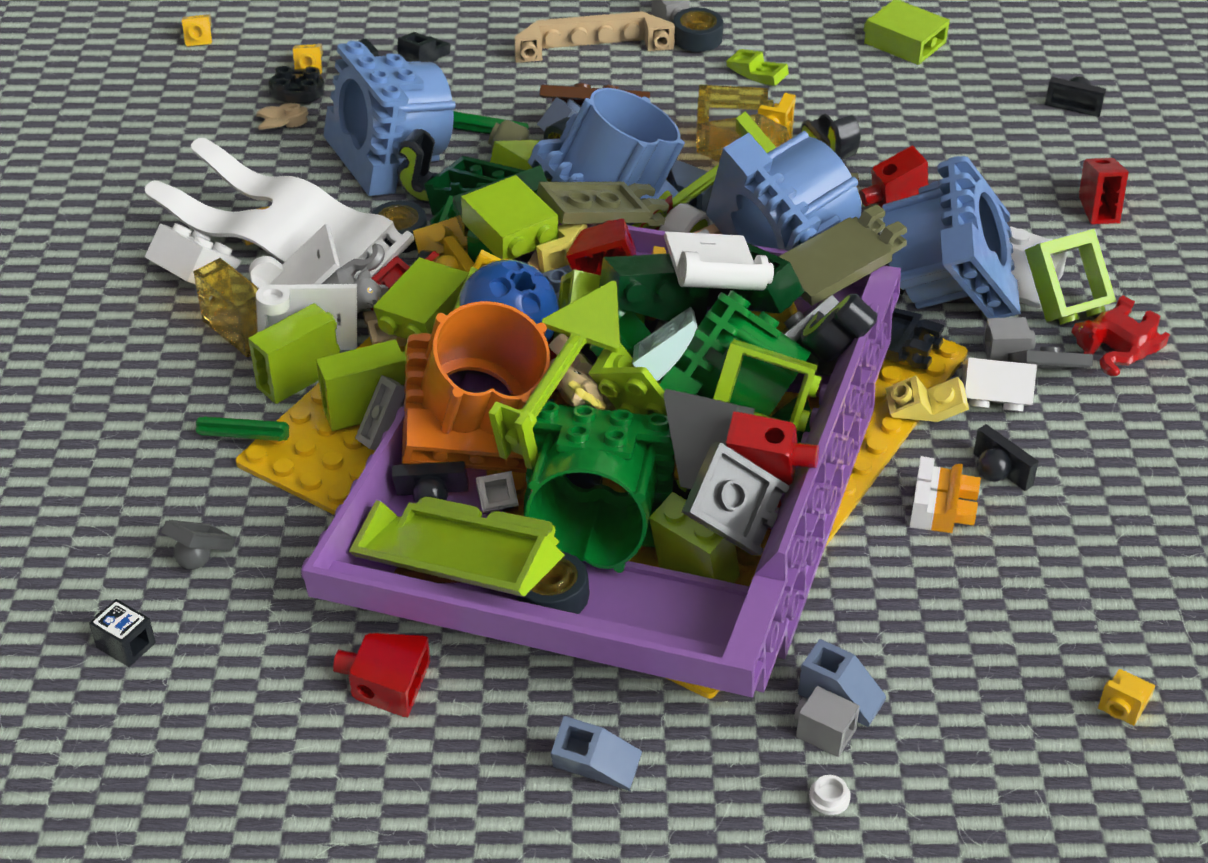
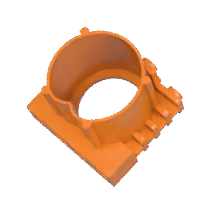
(455, 424)

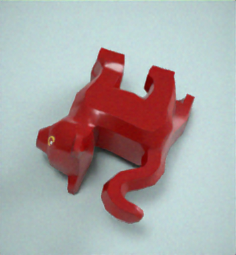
(1123, 334)

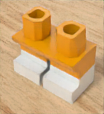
(938, 494)

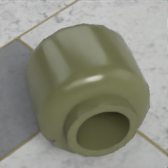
(508, 131)

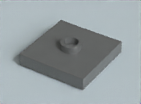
(797, 322)
(1052, 359)

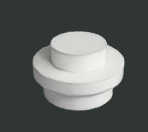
(829, 795)

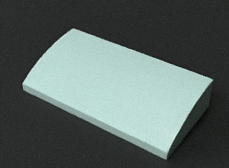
(666, 345)

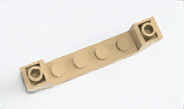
(590, 30)

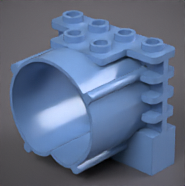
(378, 107)
(613, 141)
(781, 194)
(956, 242)

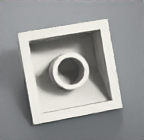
(1023, 240)
(999, 383)

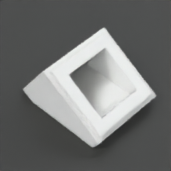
(497, 492)

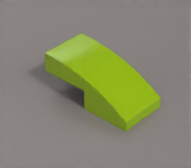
(752, 66)

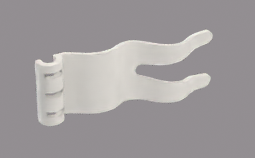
(290, 221)

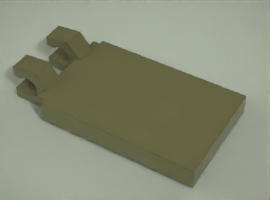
(602, 202)
(845, 253)

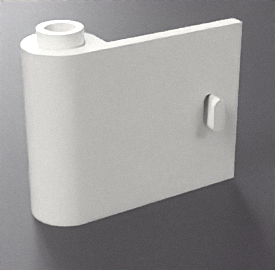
(717, 261)
(308, 265)
(340, 300)

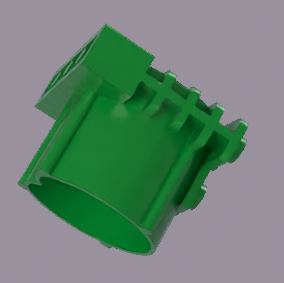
(758, 382)
(617, 444)

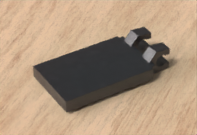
(912, 336)

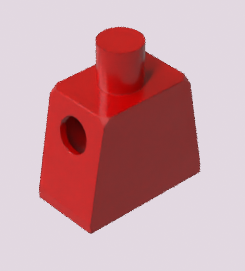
(896, 178)
(1103, 182)
(600, 241)
(770, 445)
(386, 670)

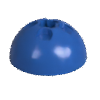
(514, 285)

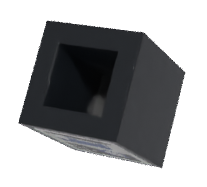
(122, 632)

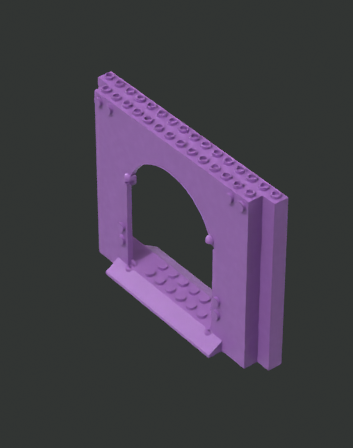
(647, 614)

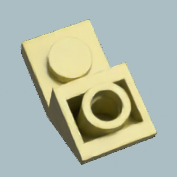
(553, 253)
(915, 402)

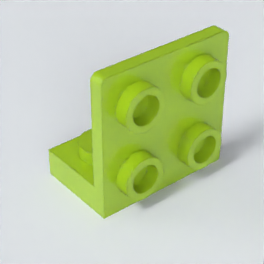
(627, 385)

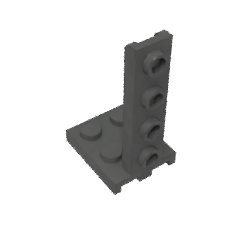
(734, 498)

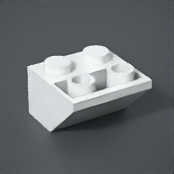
(186, 252)

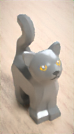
(367, 289)

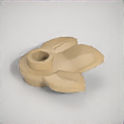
(288, 113)

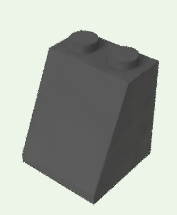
(694, 426)

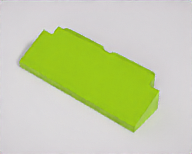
(459, 544)

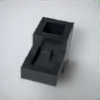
(421, 48)

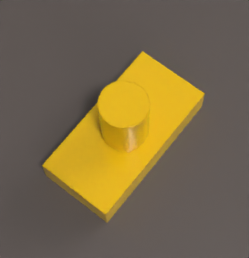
(432, 236)

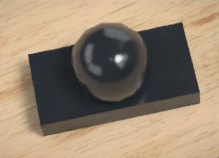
(1075, 95)
(1003, 459)
(430, 479)

